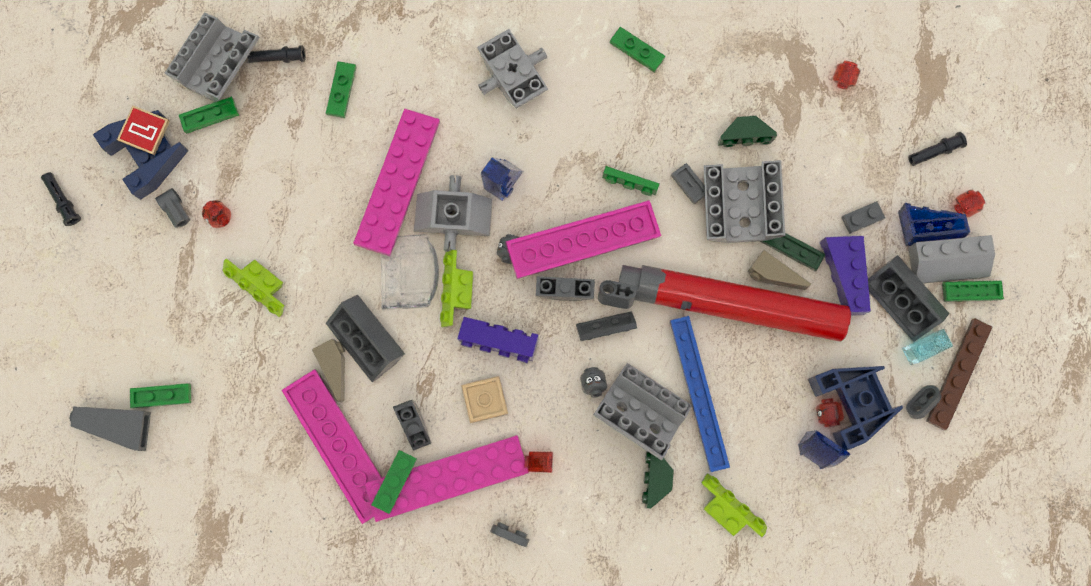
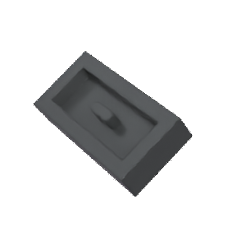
(689, 183)
(863, 217)

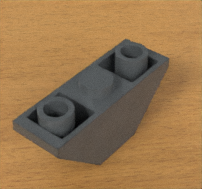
(565, 288)
(412, 424)

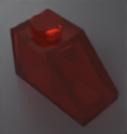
(539, 462)

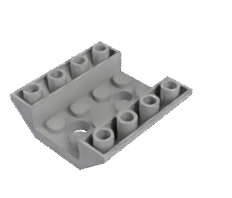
(207, 55)
(759, 203)
(645, 407)

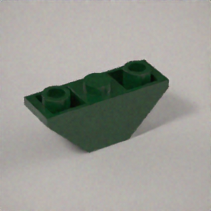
(747, 131)
(658, 480)

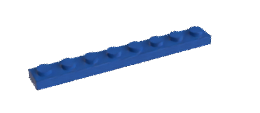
(699, 394)

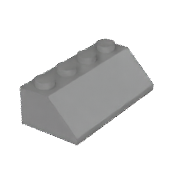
(952, 259)

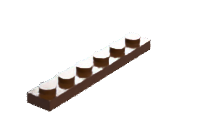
(959, 373)

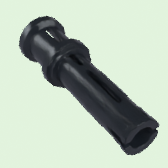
(285, 54)
(945, 146)
(63, 206)

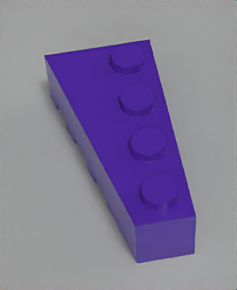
(849, 271)
(498, 339)

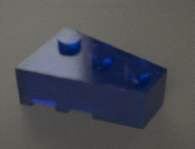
(500, 177)
(931, 225)

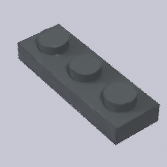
(606, 326)

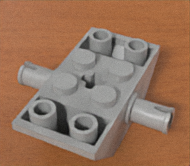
(502, 57)
(471, 215)

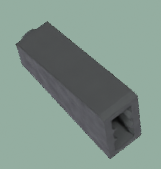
(119, 426)

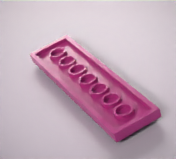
(396, 182)
(582, 239)
(334, 440)
(454, 476)

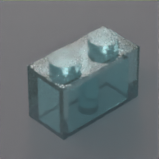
(927, 347)

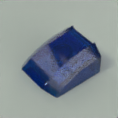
(821, 450)

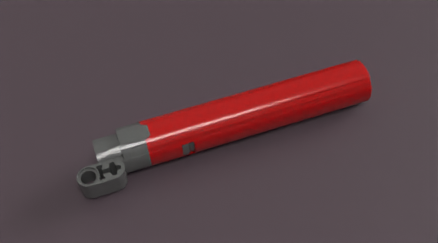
(726, 301)

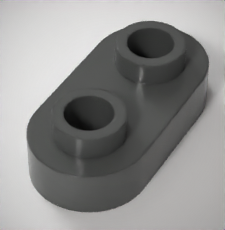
(922, 402)
(502, 530)

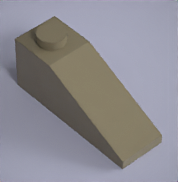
(772, 271)
(332, 363)

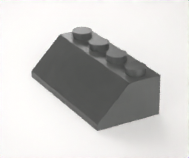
(906, 298)
(364, 337)

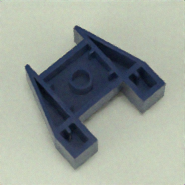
(152, 168)
(862, 400)

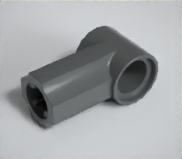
(171, 204)

